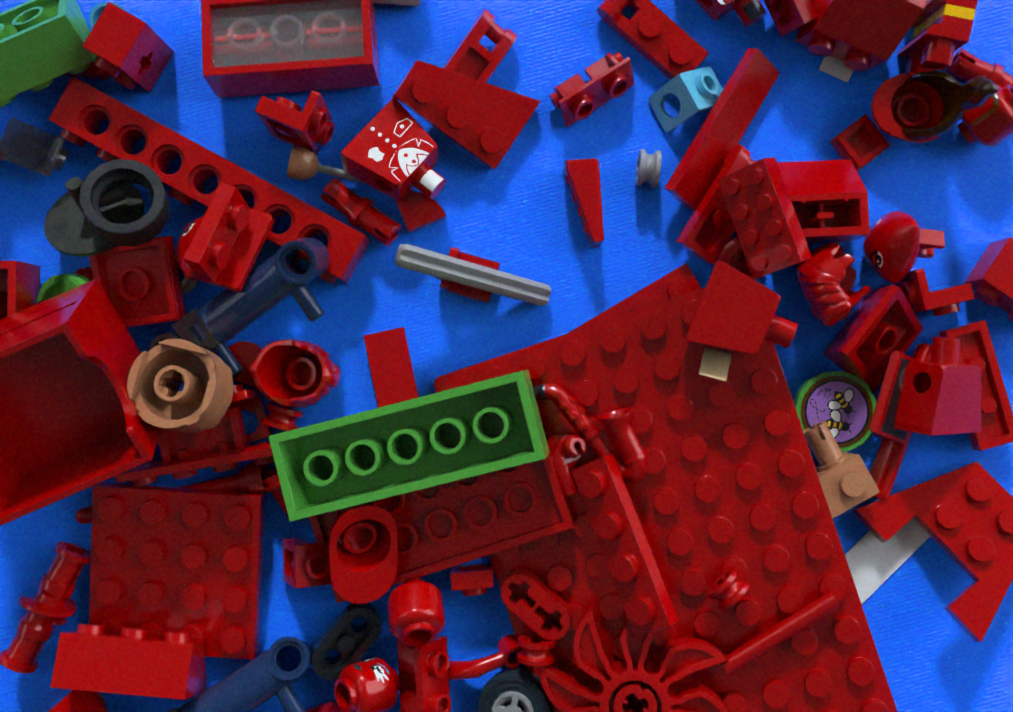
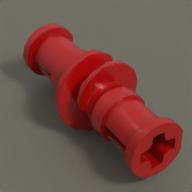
(46, 609)

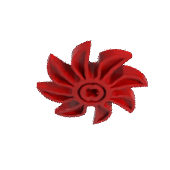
(633, 674)

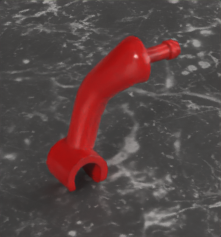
(475, 668)

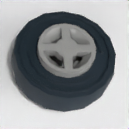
(511, 686)

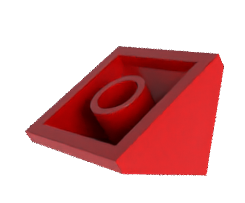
(874, 331)

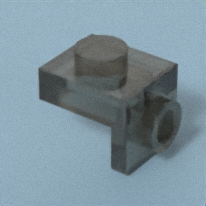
(32, 148)

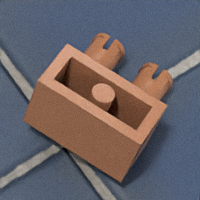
(841, 474)

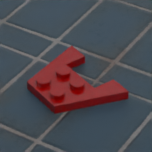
(971, 522)

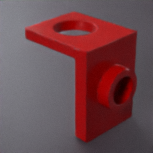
(251, 401)

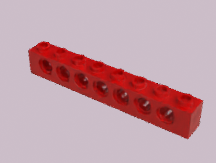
(85, 107)

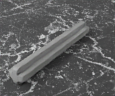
(472, 274)

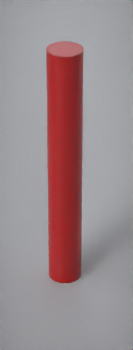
(780, 632)

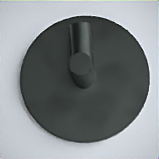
(70, 232)

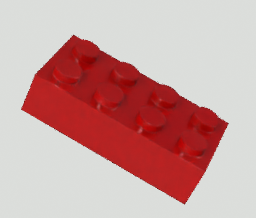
(764, 218)

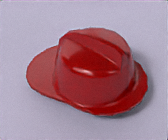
(363, 553)

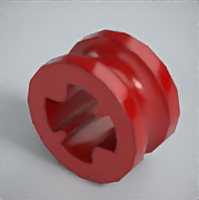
(282, 417)
(727, 589)
(535, 650)

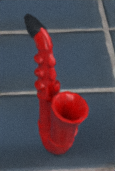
(616, 439)

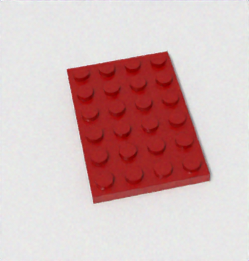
(470, 515)

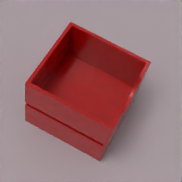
(66, 401)

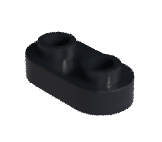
(346, 638)

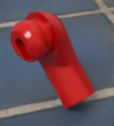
(564, 459)

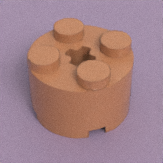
(156, 382)

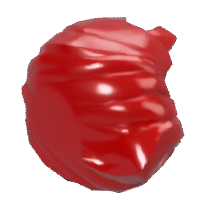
(829, 283)
(294, 373)

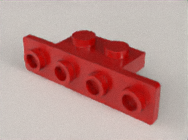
(214, 447)

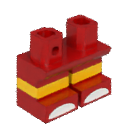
(938, 33)

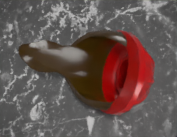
(926, 103)

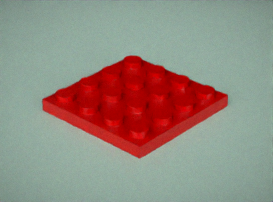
(178, 564)

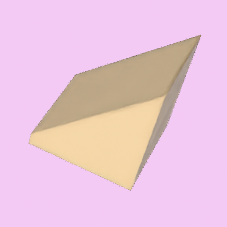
(715, 364)

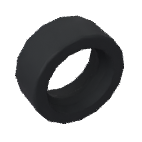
(117, 173)

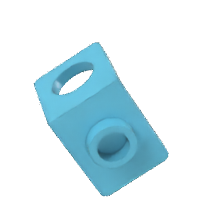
(696, 92)

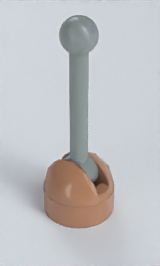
(304, 165)

